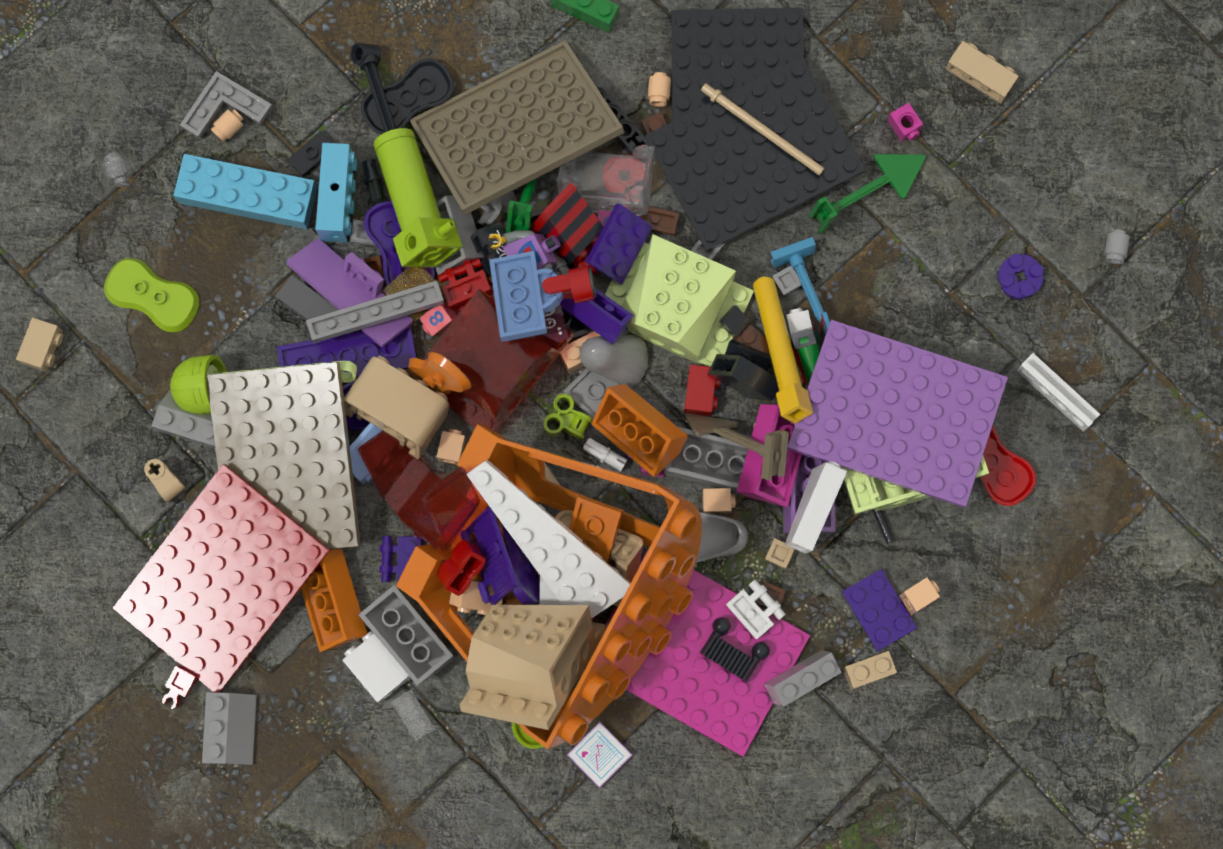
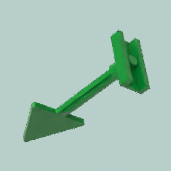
(898, 171)
(520, 212)

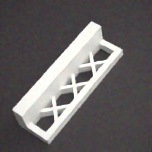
(1058, 392)

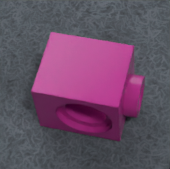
(905, 113)

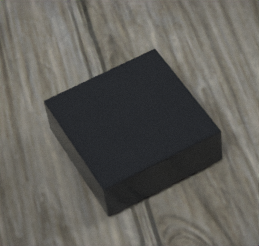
(734, 321)

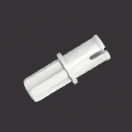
(605, 454)

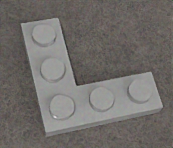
(215, 94)

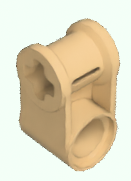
(165, 482)

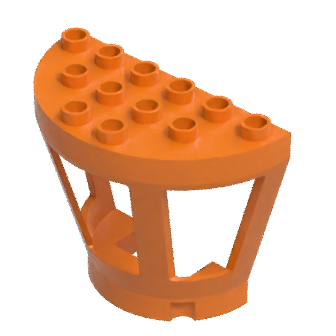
(644, 611)

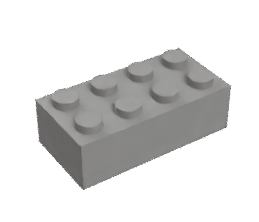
(709, 461)

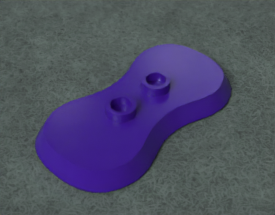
(381, 227)
(528, 584)

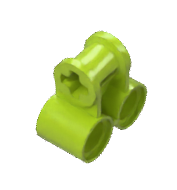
(567, 419)

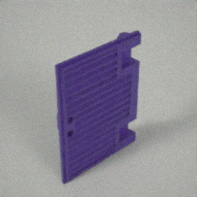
(498, 566)

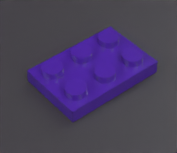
(618, 244)
(879, 610)

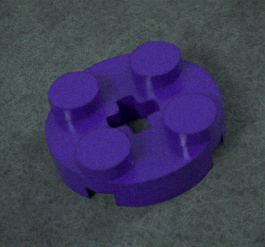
(1008, 281)

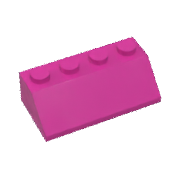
(778, 489)

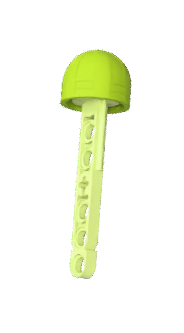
(190, 384)

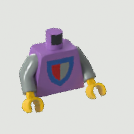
(526, 241)

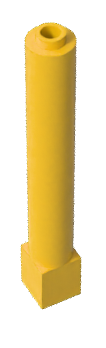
(791, 398)

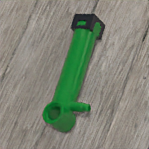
(808, 348)

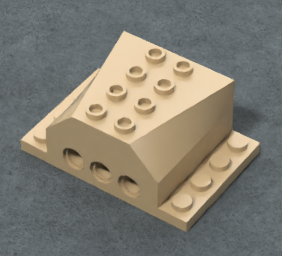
(528, 661)

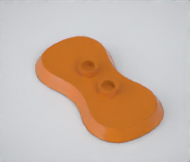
(439, 374)

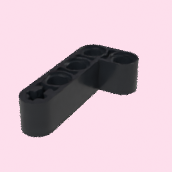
(625, 141)

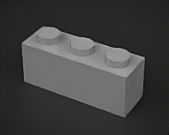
(802, 678)

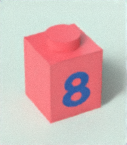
(438, 319)

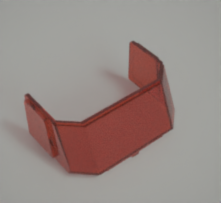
(423, 502)

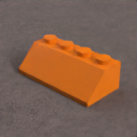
(638, 429)
(333, 603)

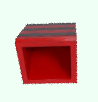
(571, 222)

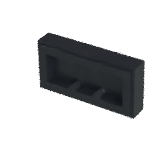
(309, 155)
(755, 356)

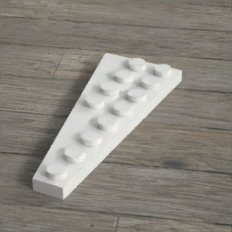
(557, 553)

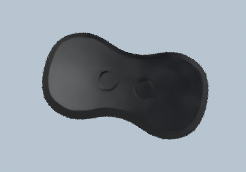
(421, 87)

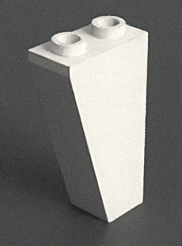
(815, 506)

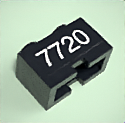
(483, 245)

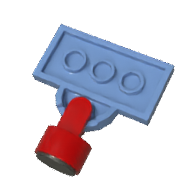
(527, 293)

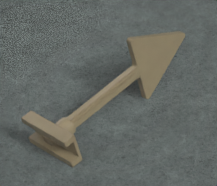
(773, 450)

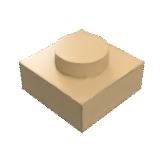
(779, 554)

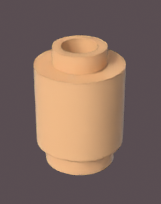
(659, 89)
(227, 124)

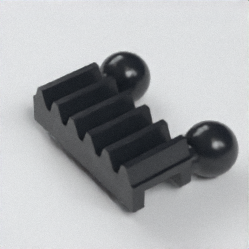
(728, 656)

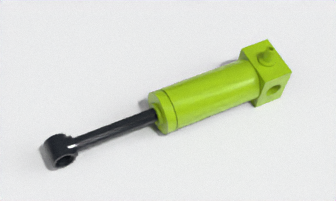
(424, 234)

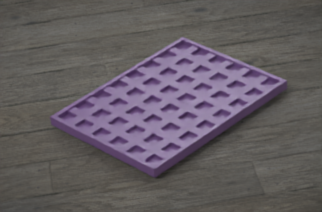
(898, 413)

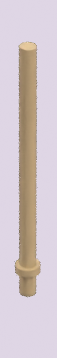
(716, 96)

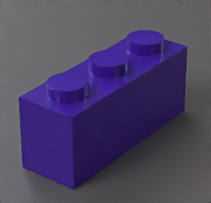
(600, 315)

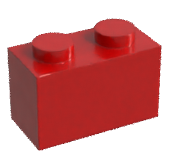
(700, 391)

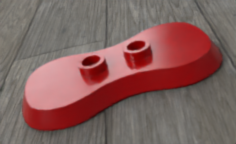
(1009, 475)

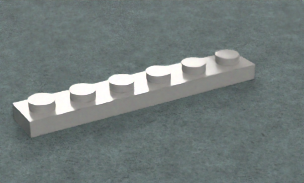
(374, 312)

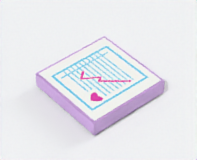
(599, 754)

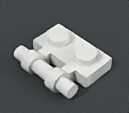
(750, 614)

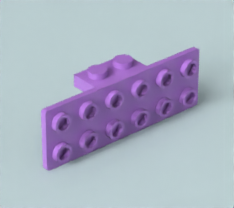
(345, 284)

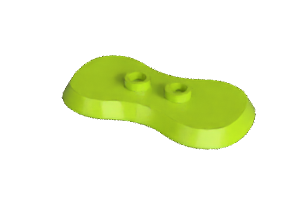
(165, 302)

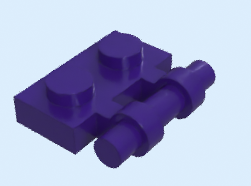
(405, 548)

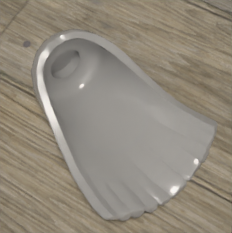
(620, 362)
(720, 537)

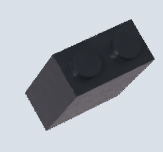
(744, 377)

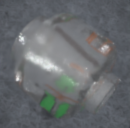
(116, 169)

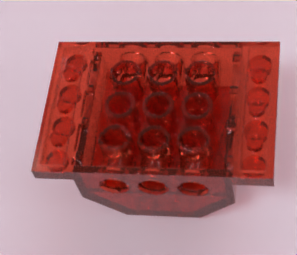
(496, 369)

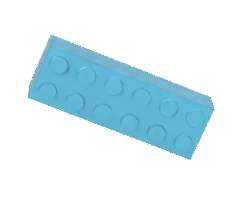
(245, 191)

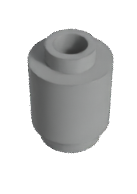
(1117, 246)

